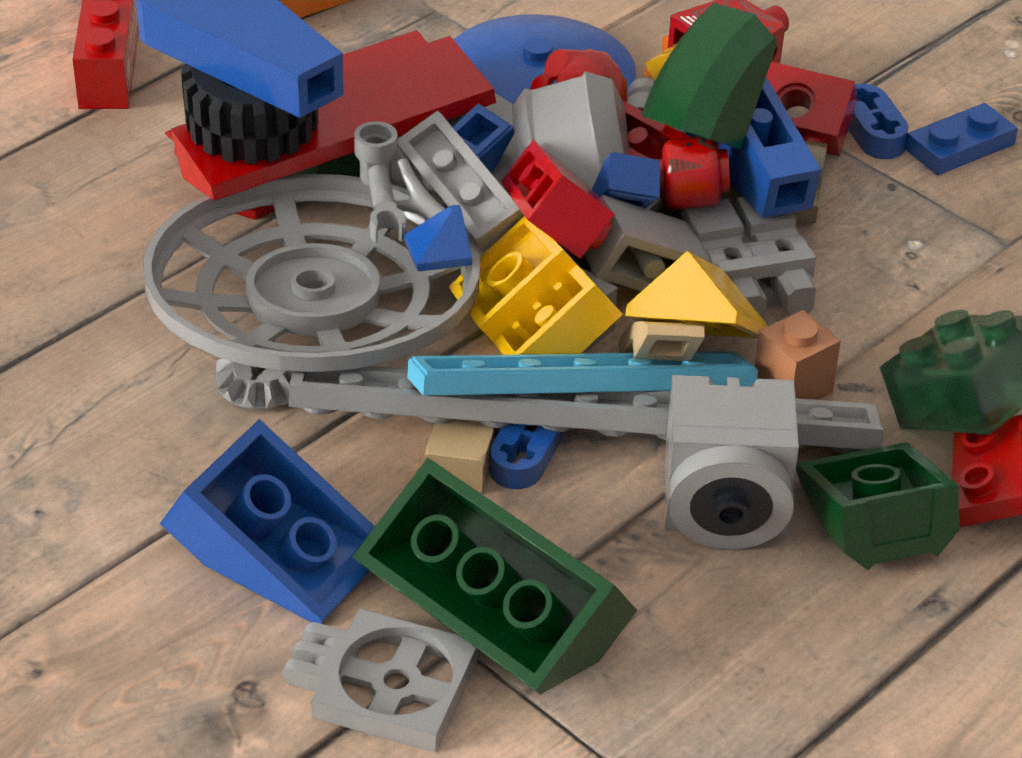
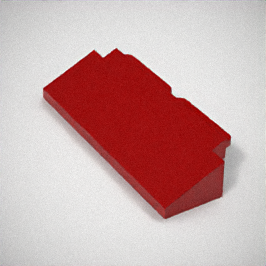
(384, 82)

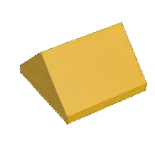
(697, 294)

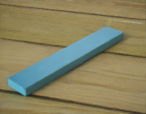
(568, 372)

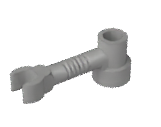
(376, 148)

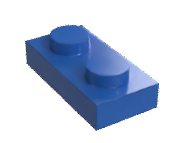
(961, 138)

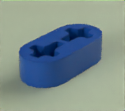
(878, 123)
(516, 439)

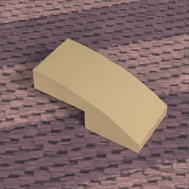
(661, 340)

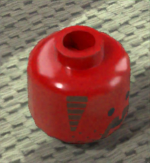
(693, 172)

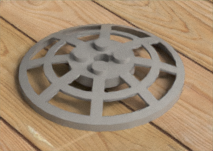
(302, 285)

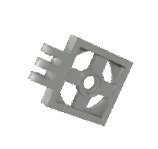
(330, 658)

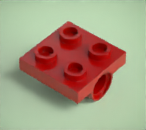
(989, 473)

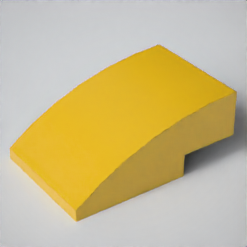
(536, 296)

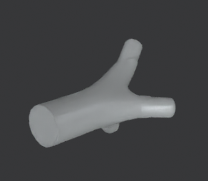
(420, 199)

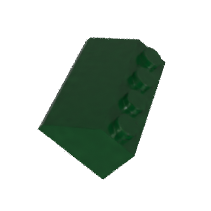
(494, 580)

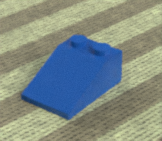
(272, 526)

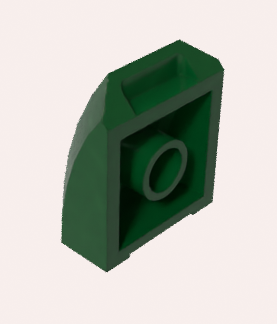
(714, 76)
(882, 502)

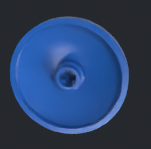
(516, 47)

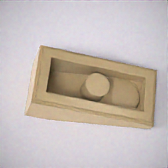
(462, 450)

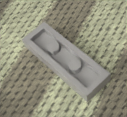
(460, 179)

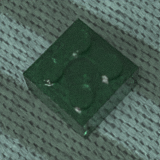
(958, 374)

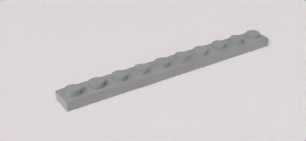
(388, 392)

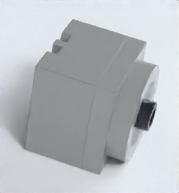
(730, 460)

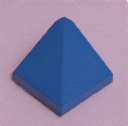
(440, 241)

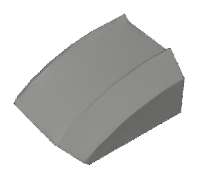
(575, 122)

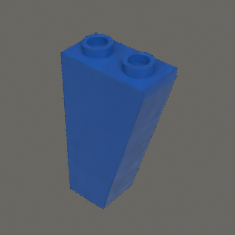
(248, 46)
(775, 164)

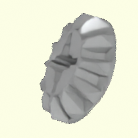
(238, 387)

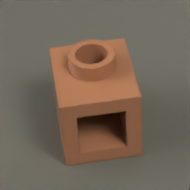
(799, 351)

